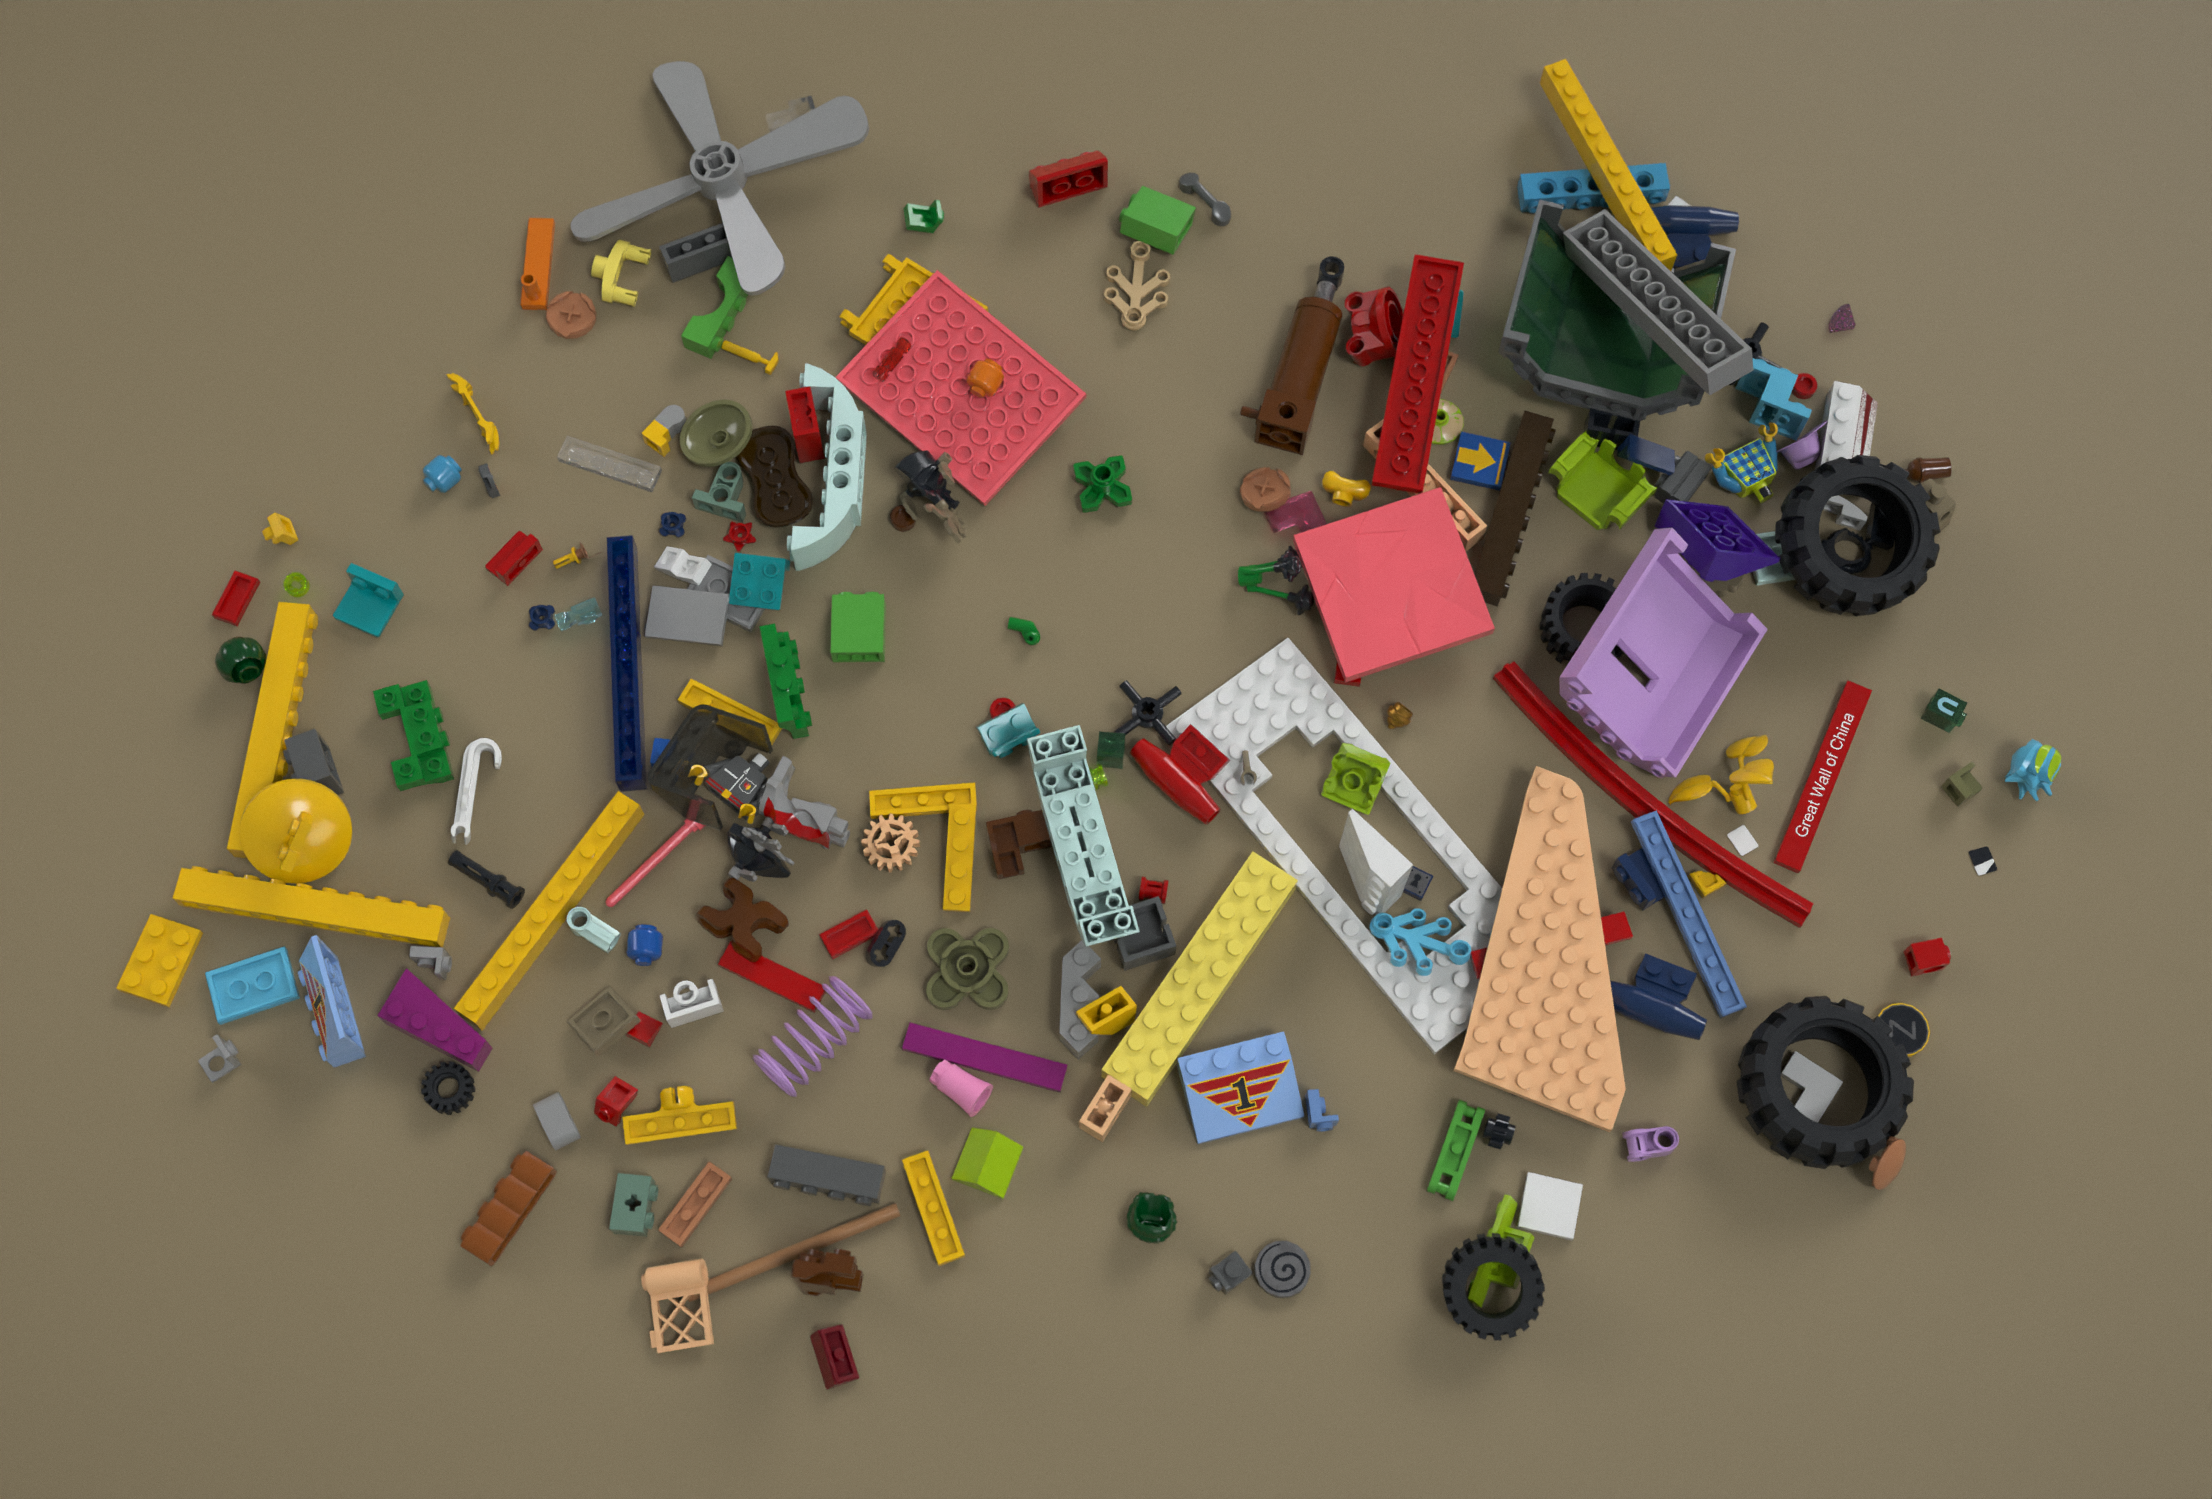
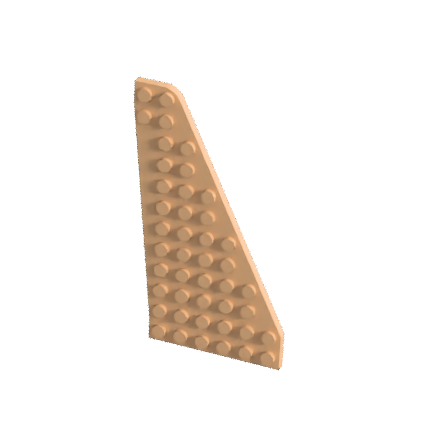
(1544, 989)

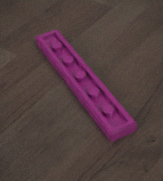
(985, 1057)

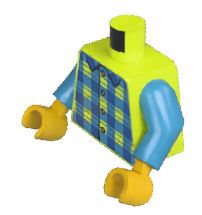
(1749, 467)

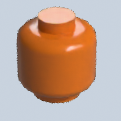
(985, 378)

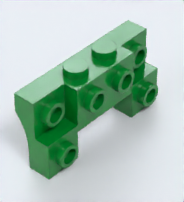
(786, 688)
(426, 740)

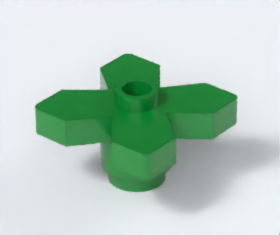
(1102, 483)

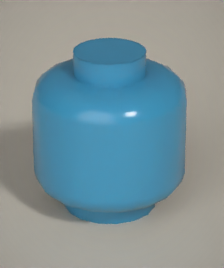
(441, 474)

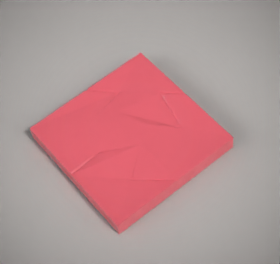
(1393, 584)

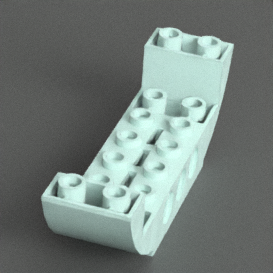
(842, 474)
(1080, 837)

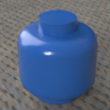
(644, 944)

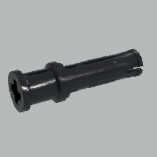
(494, 887)

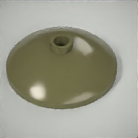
(716, 433)

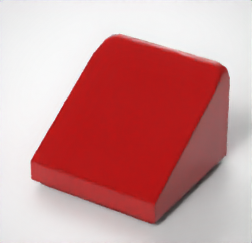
(645, 1030)

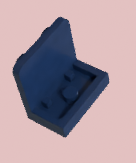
(1638, 878)

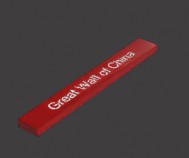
(1822, 777)

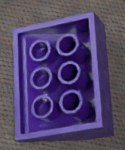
(1716, 539)

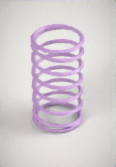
(778, 1073)

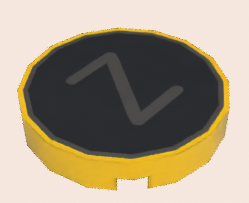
(1908, 1027)

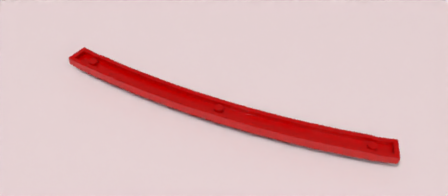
(1639, 801)

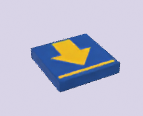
(1480, 461)

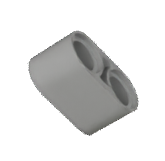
(556, 1121)

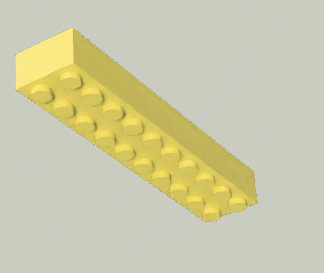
(1200, 977)

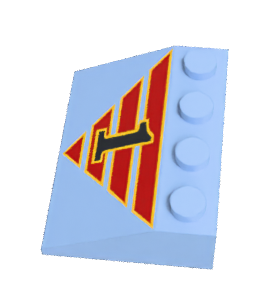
(330, 1004)
(1240, 1087)

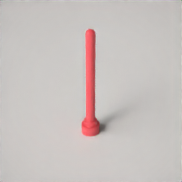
(653, 861)

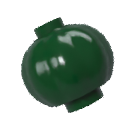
(240, 660)

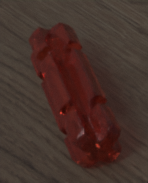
(892, 359)

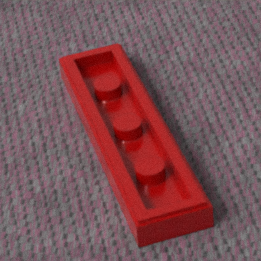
(773, 978)

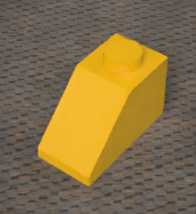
(1109, 1013)

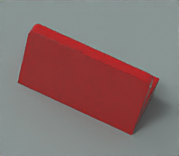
(514, 557)

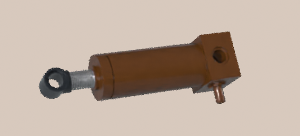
(1290, 403)

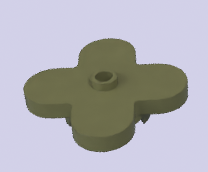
(955, 953)

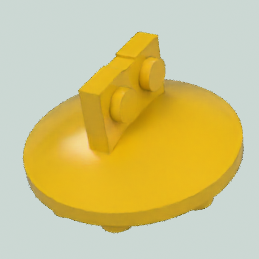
(295, 830)

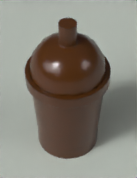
(1924, 468)

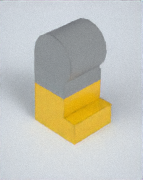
(664, 428)

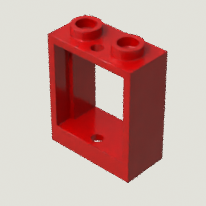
(804, 424)

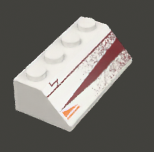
(1849, 423)

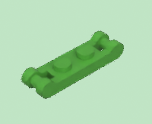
(1456, 1150)

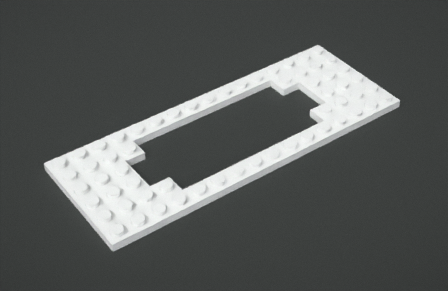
(1289, 694)

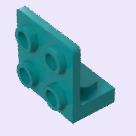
(758, 581)
(368, 601)

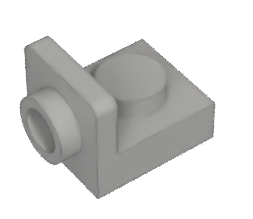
(428, 956)

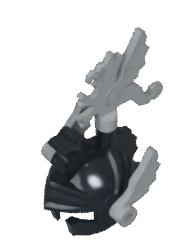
(757, 852)

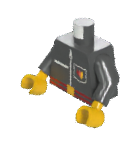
(735, 783)

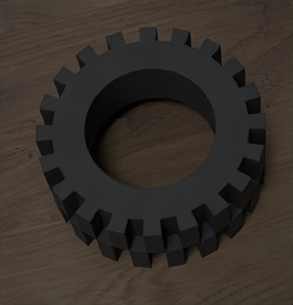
(1566, 596)
(1492, 1250)

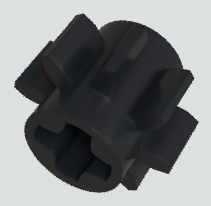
(1499, 1131)

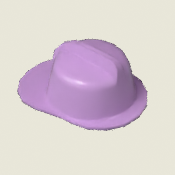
(1804, 450)

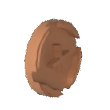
(571, 315)
(1265, 489)

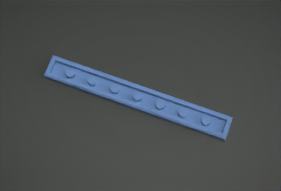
(1688, 914)

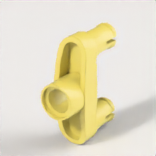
(610, 269)

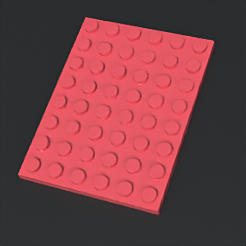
(930, 395)

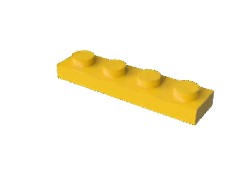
(699, 694)
(920, 800)
(959, 857)
(933, 1208)

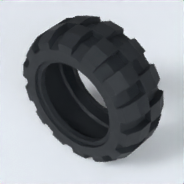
(1900, 502)
(1865, 1041)

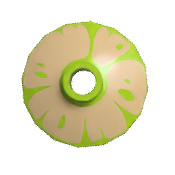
(1451, 426)

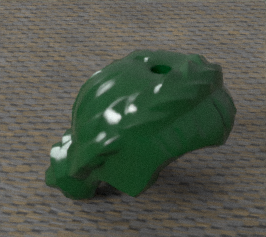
(1151, 1217)

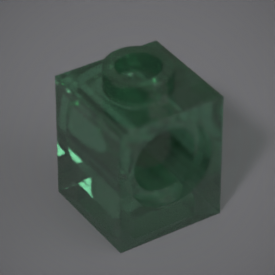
(1111, 749)

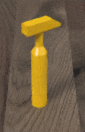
(751, 356)

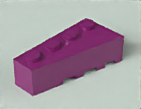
(425, 1017)

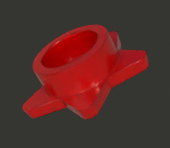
(740, 528)

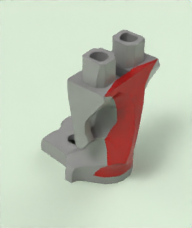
(803, 819)

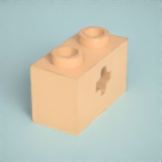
(1105, 1108)

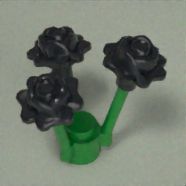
(1290, 566)

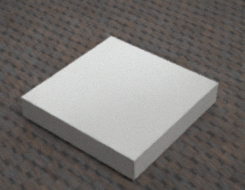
(1550, 1206)

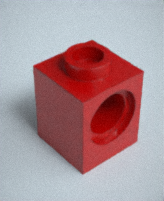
(1927, 956)

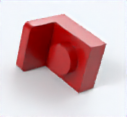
(614, 1101)

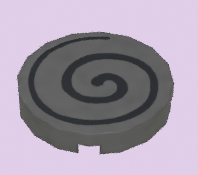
(1282, 1269)

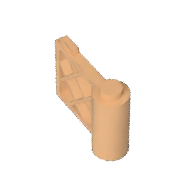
(677, 1281)

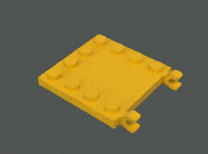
(902, 285)

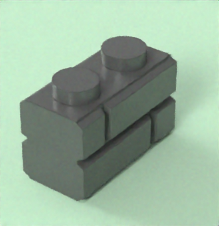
(1686, 479)

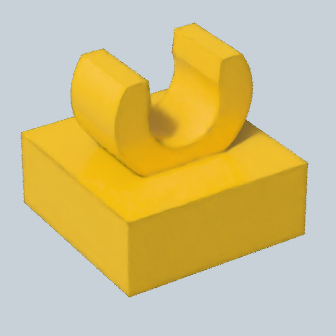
(280, 530)

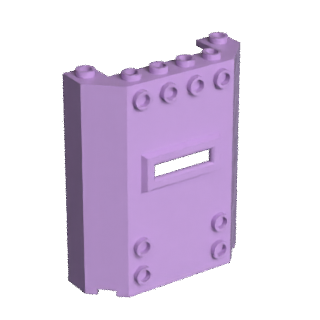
(1679, 640)

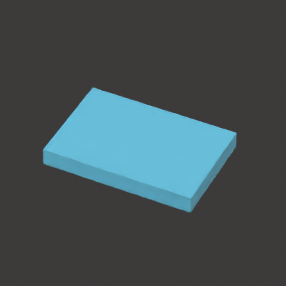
(252, 985)

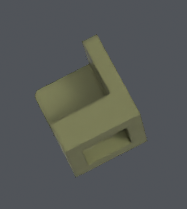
(1962, 785)

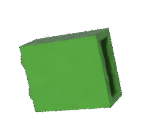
(1157, 219)
(858, 627)

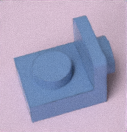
(1315, 1108)

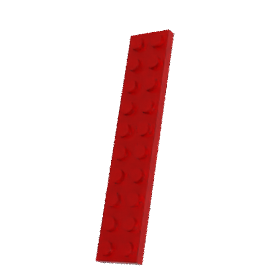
(1418, 374)

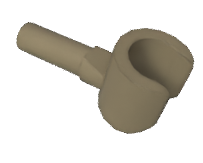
(1247, 768)

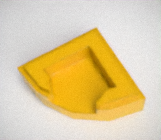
(1706, 882)

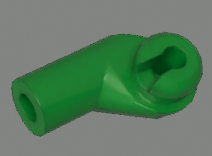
(1027, 628)

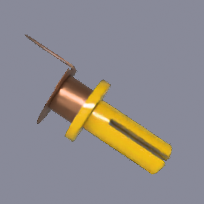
(576, 555)

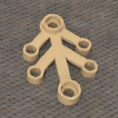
(1136, 290)

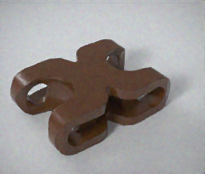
(742, 919)

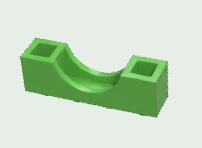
(706, 332)

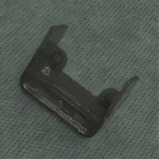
(700, 741)

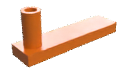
(537, 264)

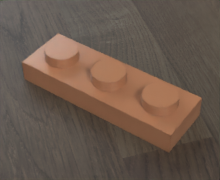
(695, 1204)

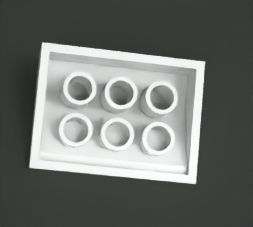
(1373, 864)

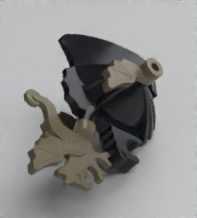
(929, 479)

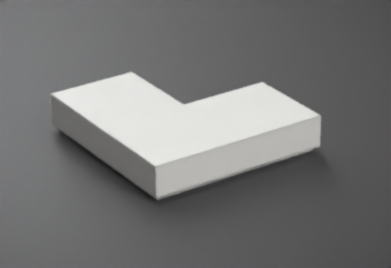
(1817, 1085)

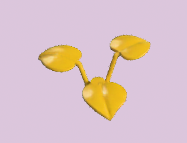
(1754, 772)

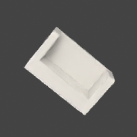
(707, 1005)

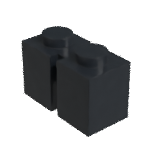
(1597, 427)

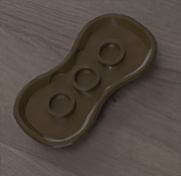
(778, 490)

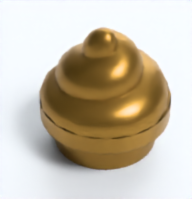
(1398, 716)

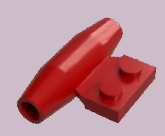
(1184, 770)

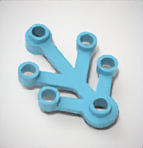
(1416, 938)

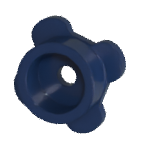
(669, 518)
(538, 611)

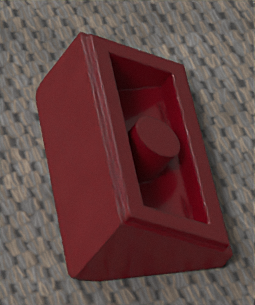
(834, 1356)

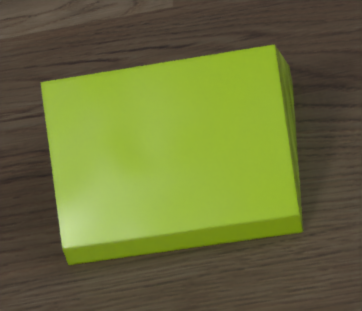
(988, 1162)

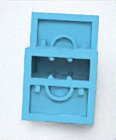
(1773, 389)

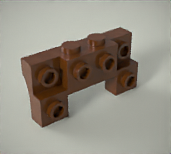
(1015, 836)
(824, 1273)

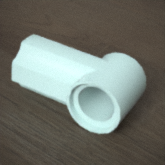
(594, 930)

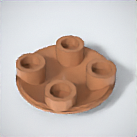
(1889, 1163)

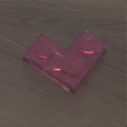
(1299, 511)

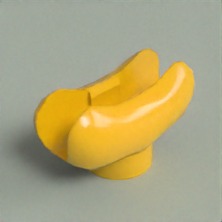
(1344, 489)

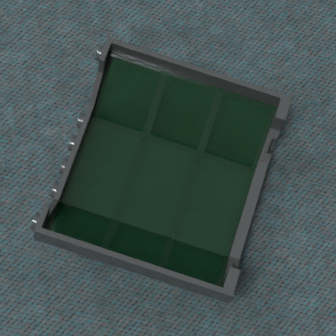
(1582, 344)

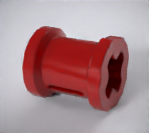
(1151, 889)

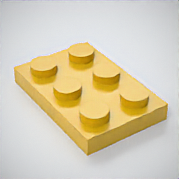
(159, 960)

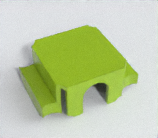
(1598, 485)

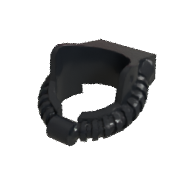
(1847, 565)

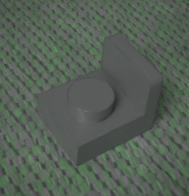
(1229, 1273)

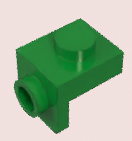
(923, 217)

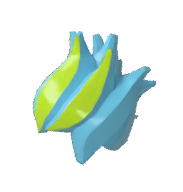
(2034, 768)

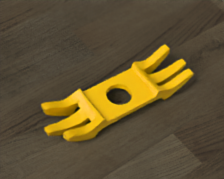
(488, 429)

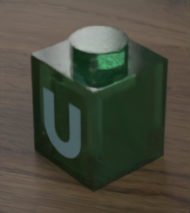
(1945, 711)

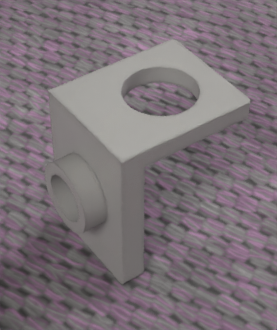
(226, 1050)

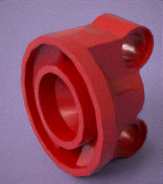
(1374, 325)

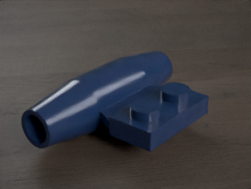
(1690, 229)
(1659, 997)

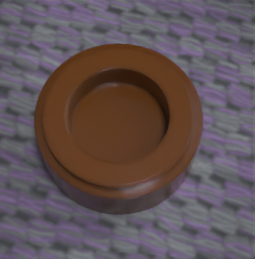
(901, 519)

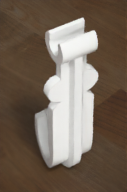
(468, 785)

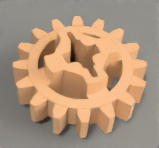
(899, 838)

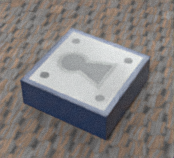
(1417, 883)

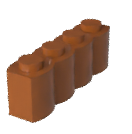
(507, 1210)

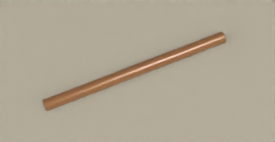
(793, 1252)

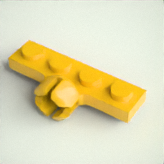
(679, 1118)

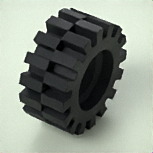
(444, 1072)

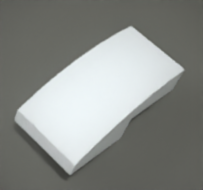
(1847, 513)
(682, 566)

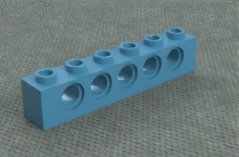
(1580, 182)

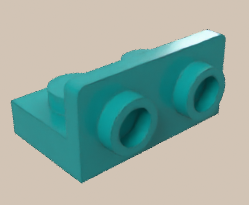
(1008, 731)

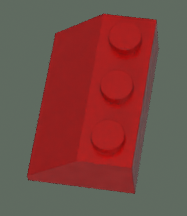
(1069, 178)

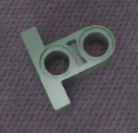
(723, 488)

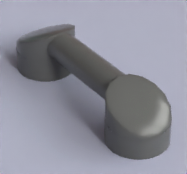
(1221, 211)

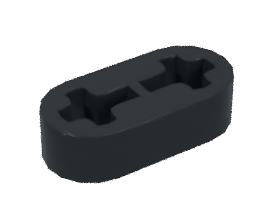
(891, 945)

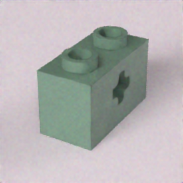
(627, 1190)

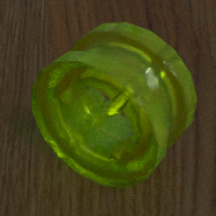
(296, 577)
(1098, 776)

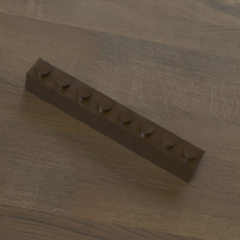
(1512, 505)

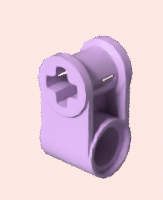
(1644, 1143)

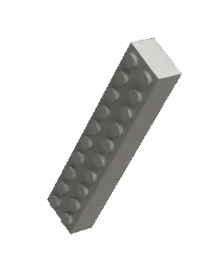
(1658, 302)

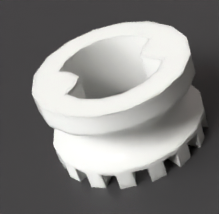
(679, 999)

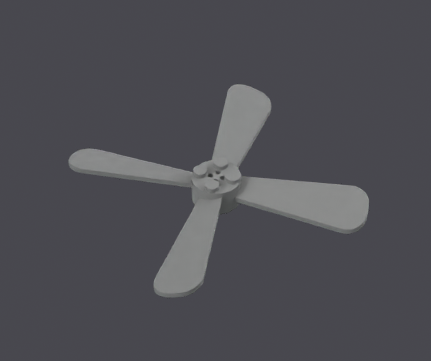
(722, 170)

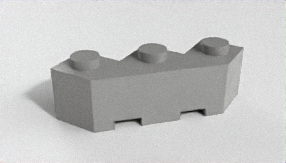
(1076, 993)

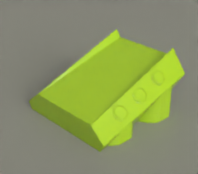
(1355, 778)

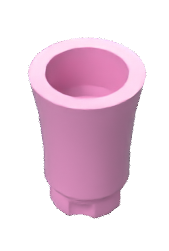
(961, 1087)

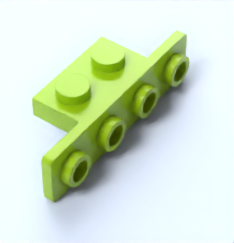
(1496, 1271)

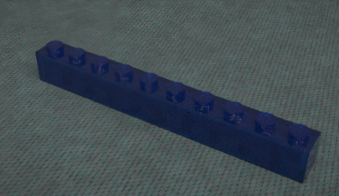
(626, 664)

